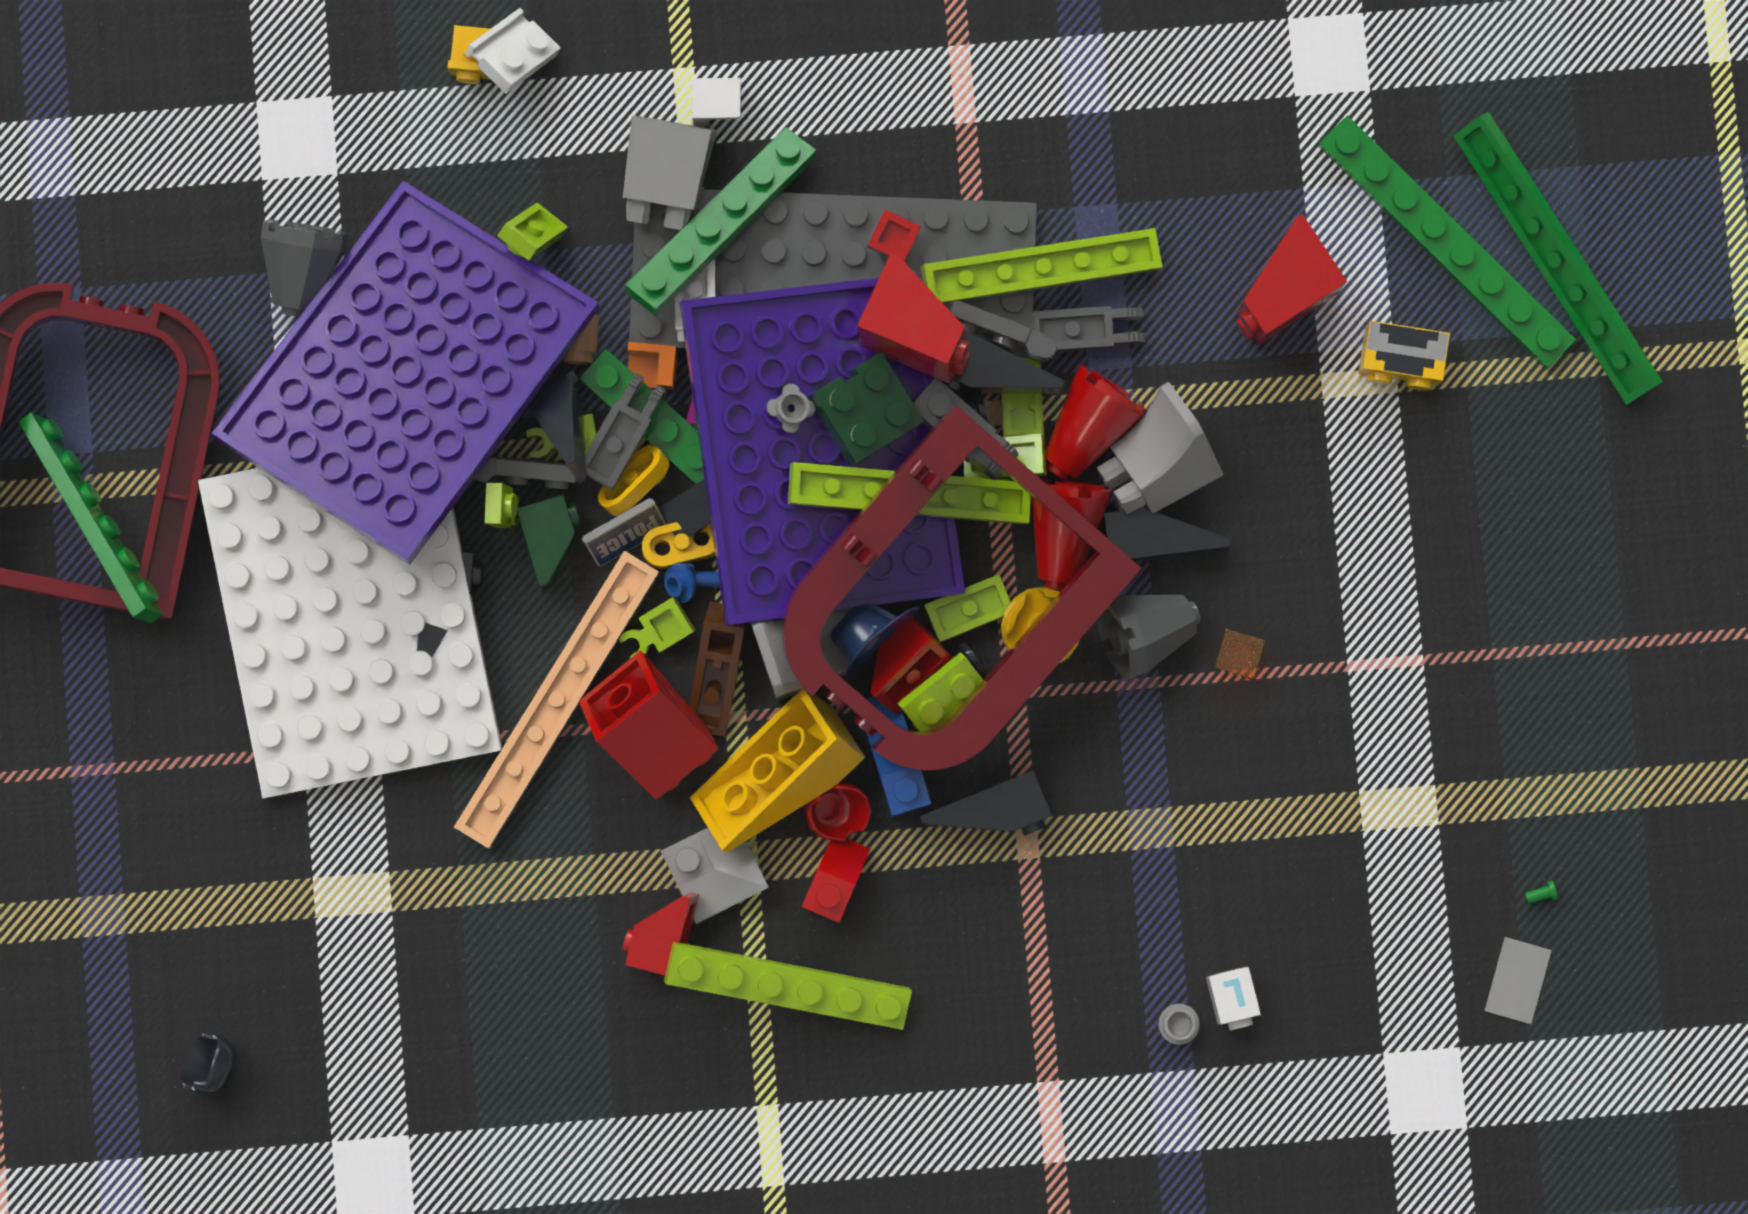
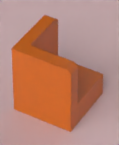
(654, 363)

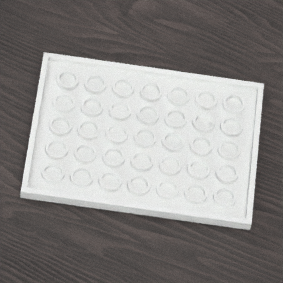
(331, 638)

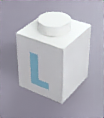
(1233, 998)

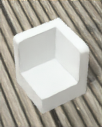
(715, 99)

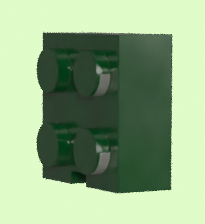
(865, 409)

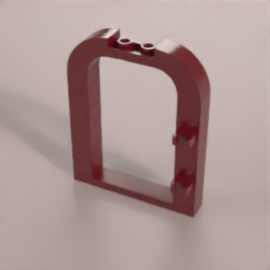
(185, 443)
(1024, 664)

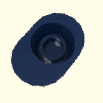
(865, 630)

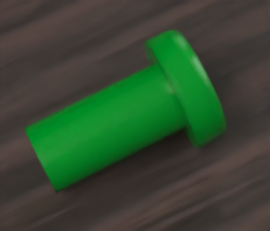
(1542, 893)

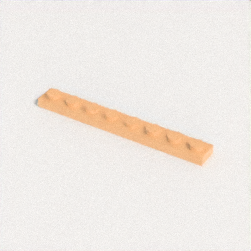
(556, 699)

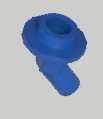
(683, 579)

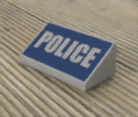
(623, 532)

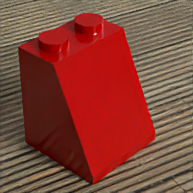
(1291, 284)
(913, 325)
(647, 726)

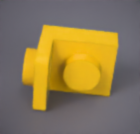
(460, 65)

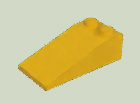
(777, 771)

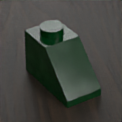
(549, 535)

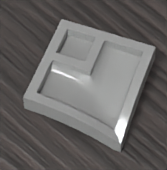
(716, 876)

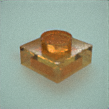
(1239, 654)

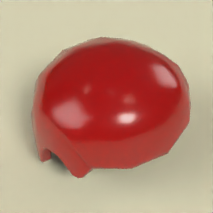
(838, 812)

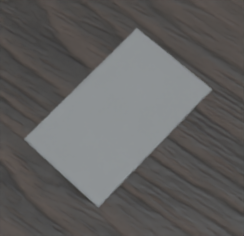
(1518, 980)

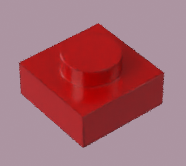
(894, 235)

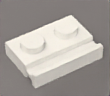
(512, 51)

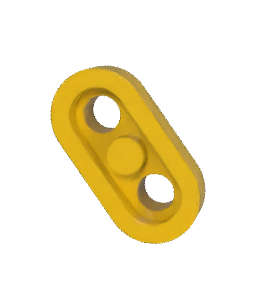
(643, 472)
(681, 546)

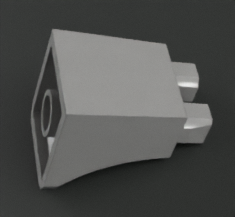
(665, 168)
(1160, 456)
(770, 642)

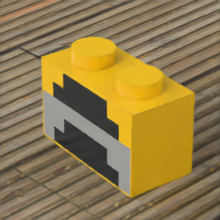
(1404, 355)

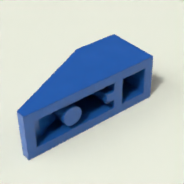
(902, 786)

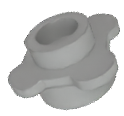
(802, 408)

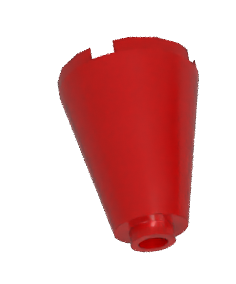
(1089, 423)
(1057, 548)

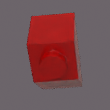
(906, 663)
(836, 878)
(652, 938)

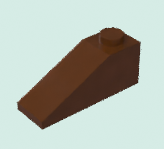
(717, 669)

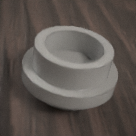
(1178, 1024)

